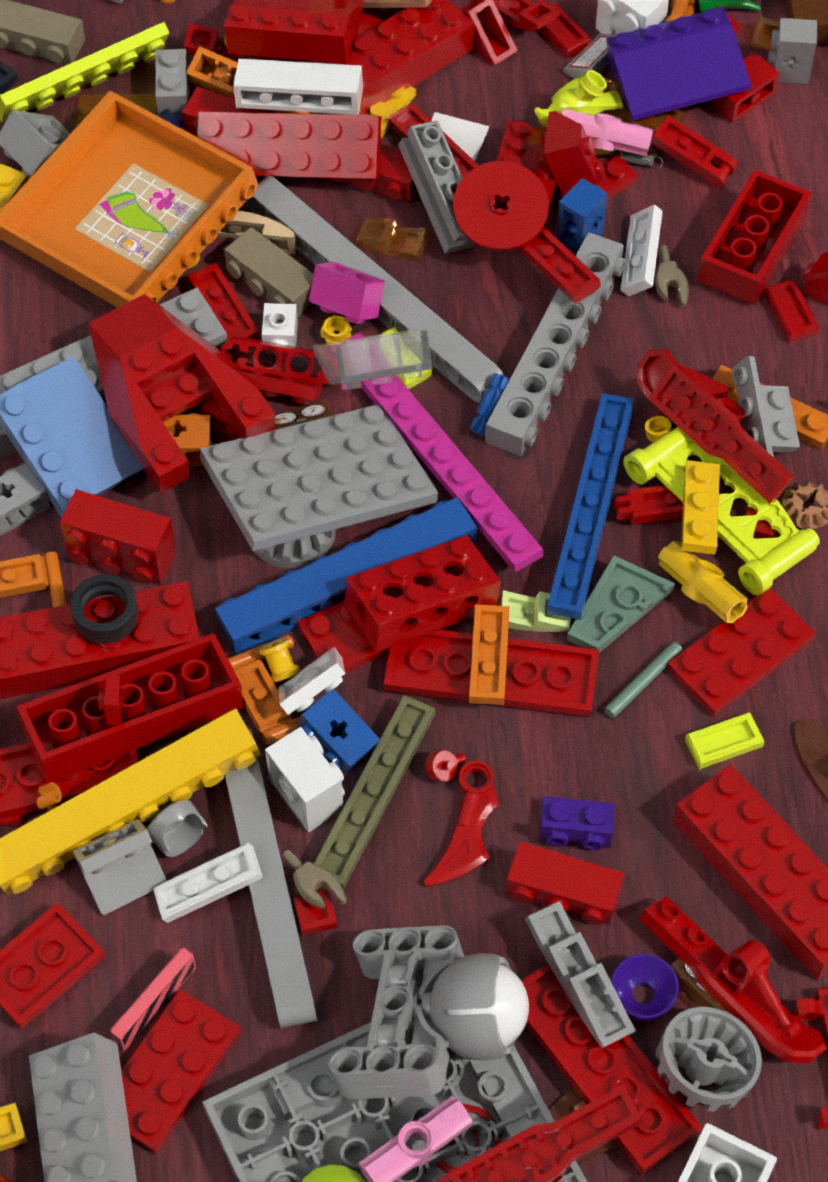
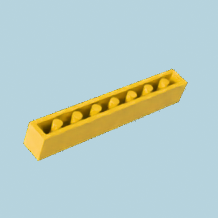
(130, 795)

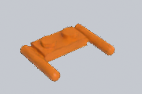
(32, 575)
(262, 696)

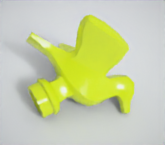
(585, 96)

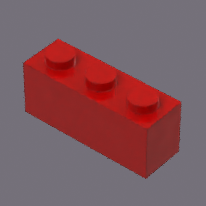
(553, 877)

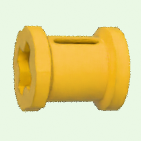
(279, 660)

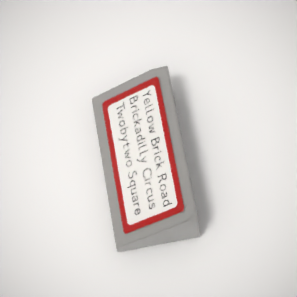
(592, 57)

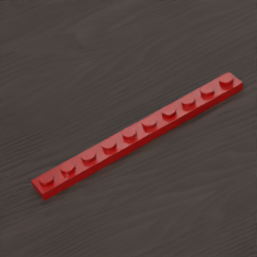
(545, 250)

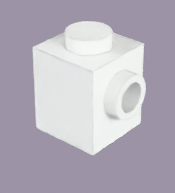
(279, 324)

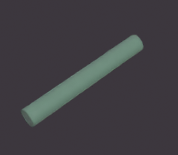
(643, 679)

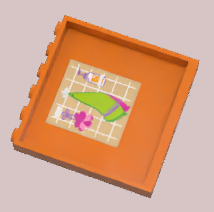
(126, 203)

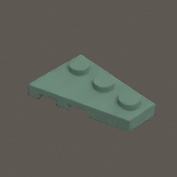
(617, 603)

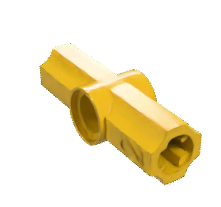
(703, 582)

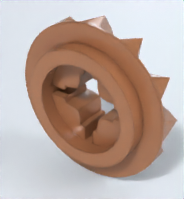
(812, 517)

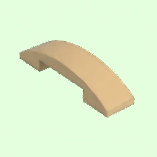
(270, 229)

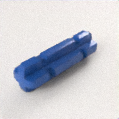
(488, 403)

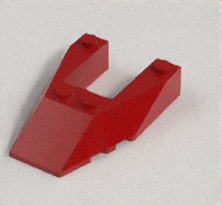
(159, 369)

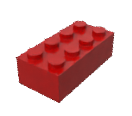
(754, 236)

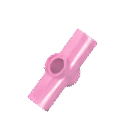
(611, 133)
(434, 1128)

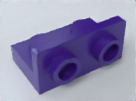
(577, 823)

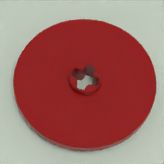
(493, 227)

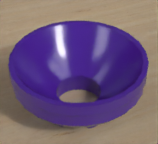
(649, 972)

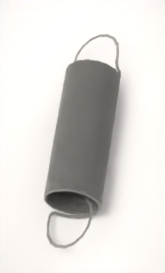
(638, 159)

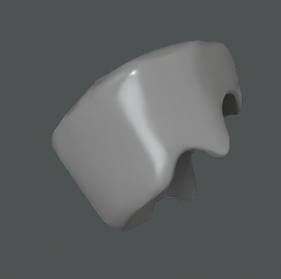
(176, 828)

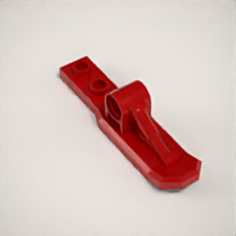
(710, 422)
(736, 983)
(549, 1148)

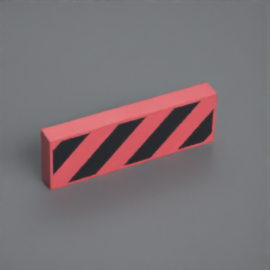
(153, 998)

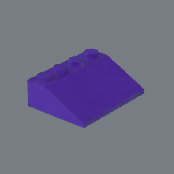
(677, 63)

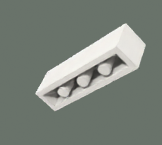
(298, 86)

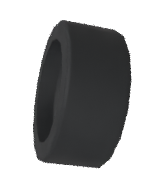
(98, 586)

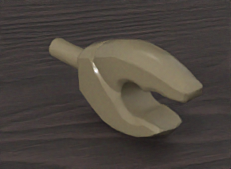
(670, 275)
(312, 877)

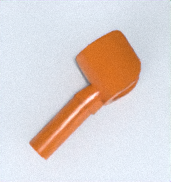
(50, 796)

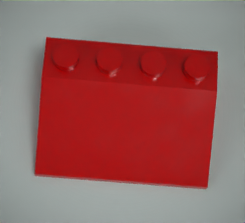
(293, 29)

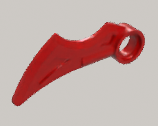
(466, 845)

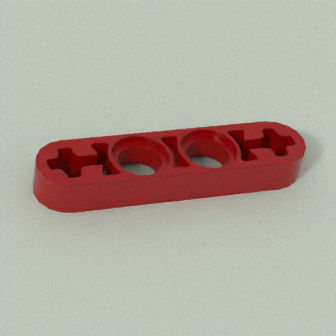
(282, 366)

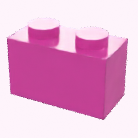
(346, 292)

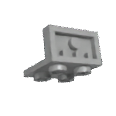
(120, 866)

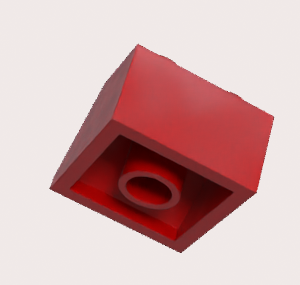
(571, 153)

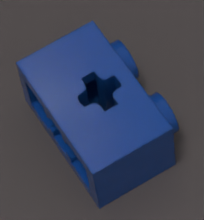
(581, 212)
(332, 714)

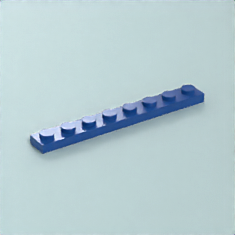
(590, 507)

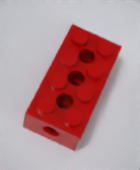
(420, 593)

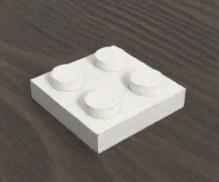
(321, 674)

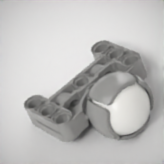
(423, 1004)

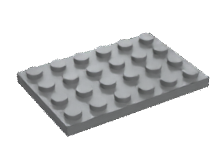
(317, 476)

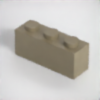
(40, 32)
(269, 270)

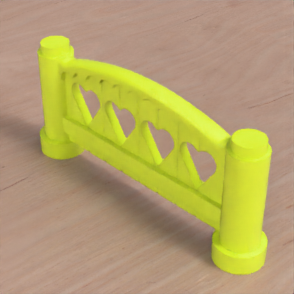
(763, 557)

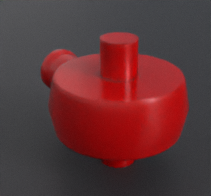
(443, 765)

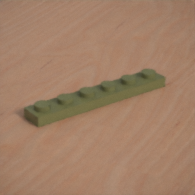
(375, 788)

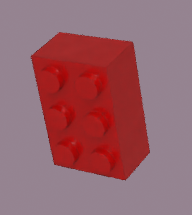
(118, 537)

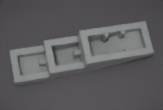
(579, 975)

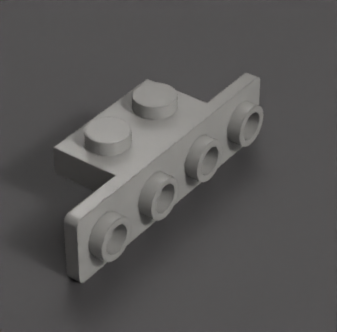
(766, 408)

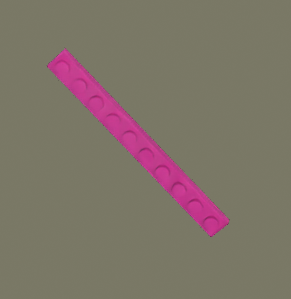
(455, 472)

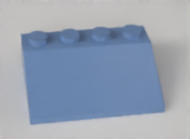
(66, 434)

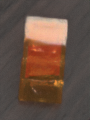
(388, 239)

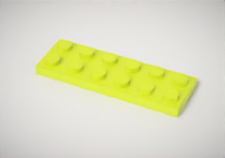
(90, 69)

